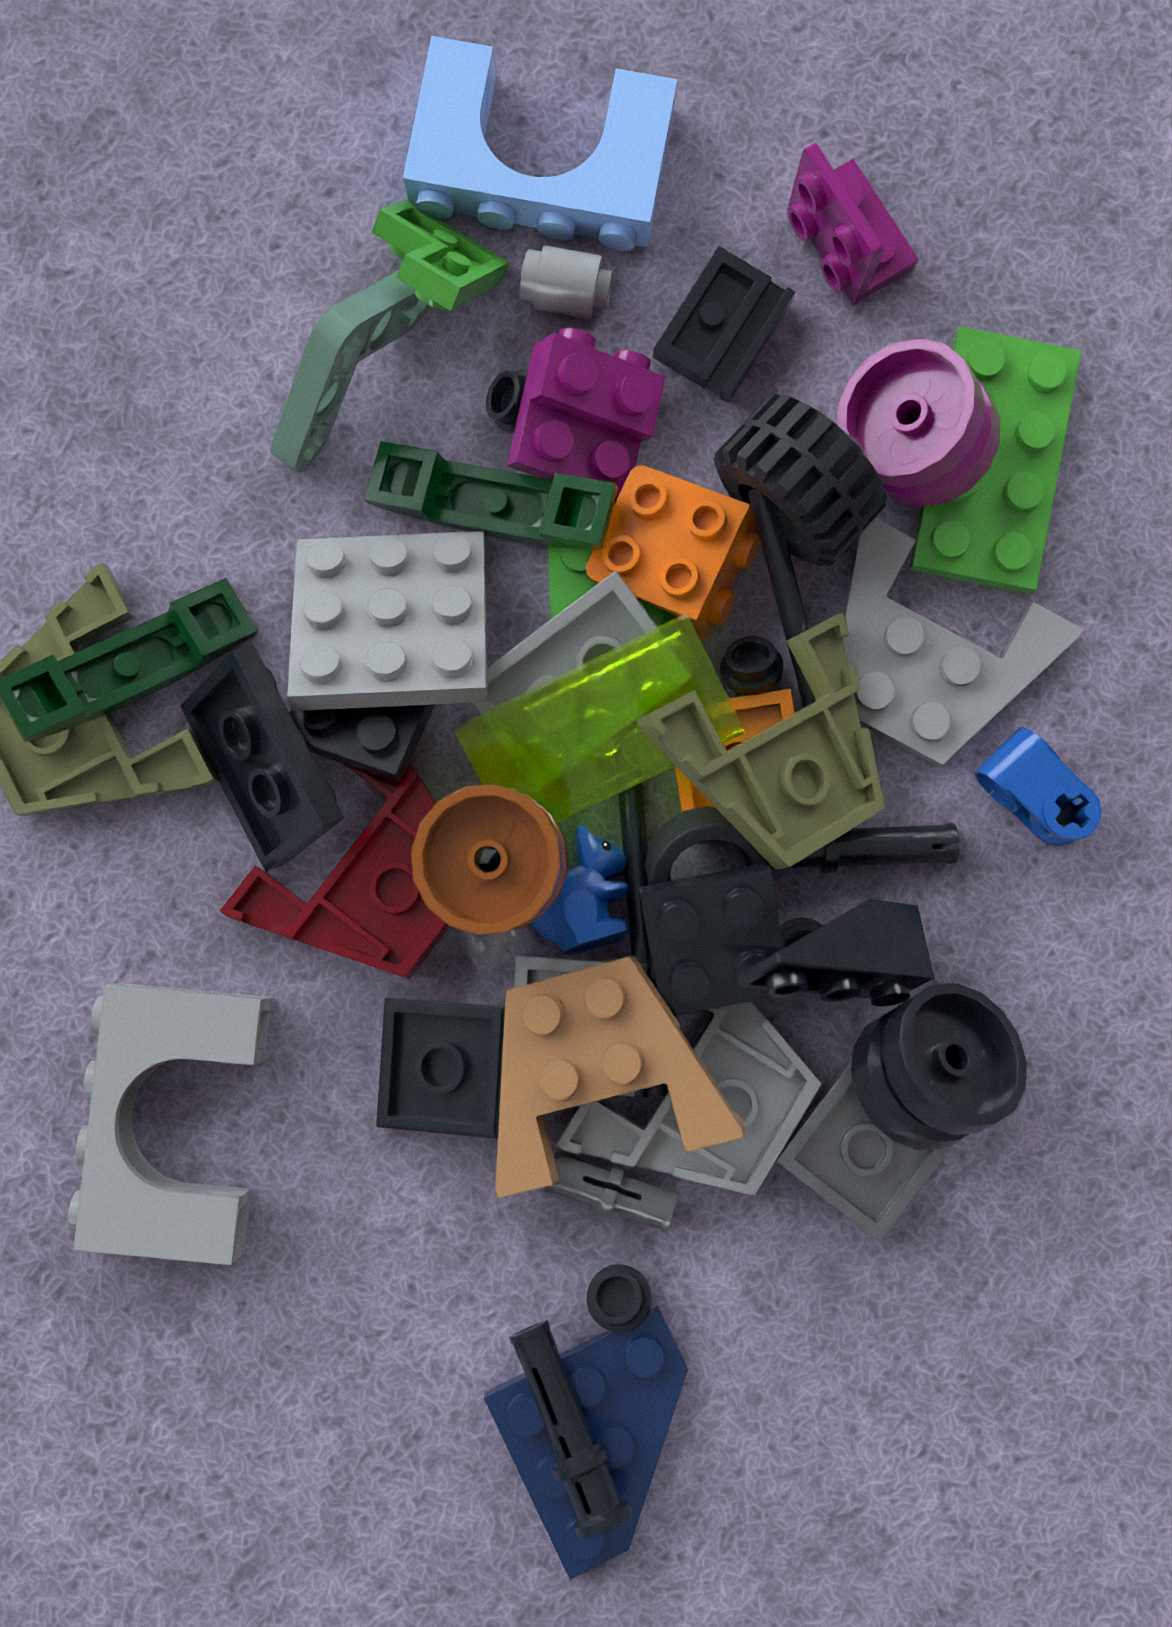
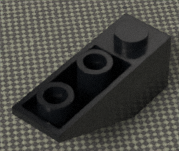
(864, 953)

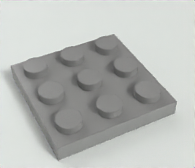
(389, 621)

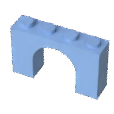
(602, 198)

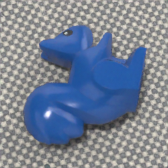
(581, 915)

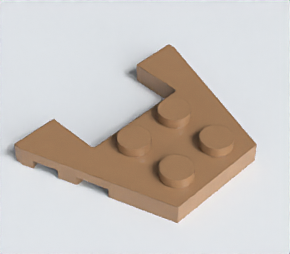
(590, 1041)

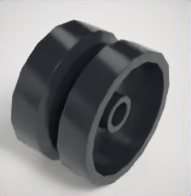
(939, 1067)

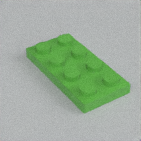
(1002, 523)

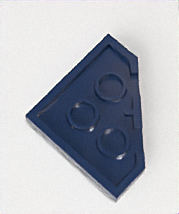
(628, 1398)

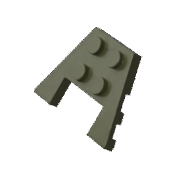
(89, 760)
(799, 777)

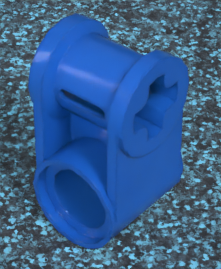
(1033, 784)

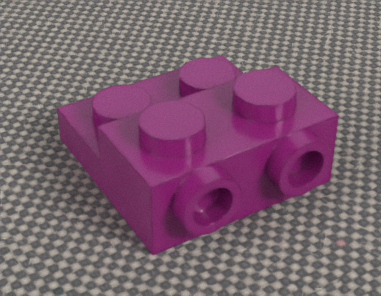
(584, 410)

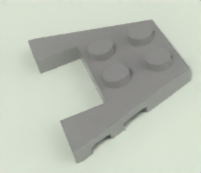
(922, 680)
(757, 1078)

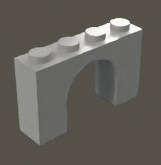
(122, 1198)

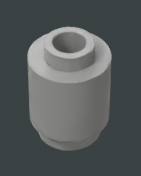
(565, 282)

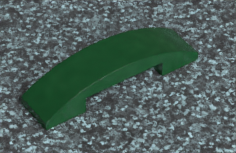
(501, 503)
(127, 666)

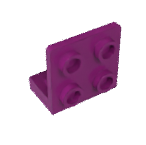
(847, 226)

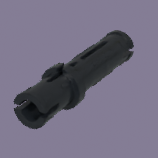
(886, 846)

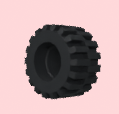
(809, 471)

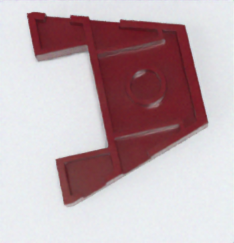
(368, 901)

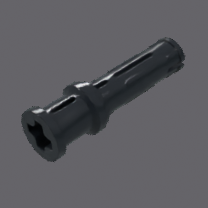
(579, 1457)

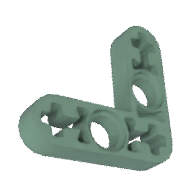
(335, 346)

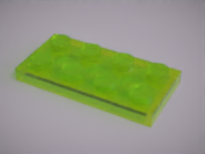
(580, 733)

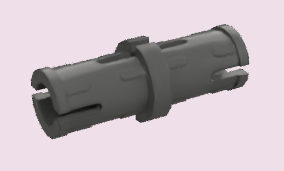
(614, 1192)

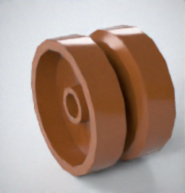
(451, 869)

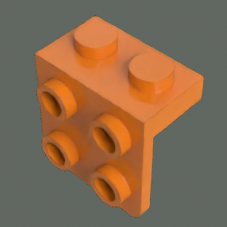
(678, 546)

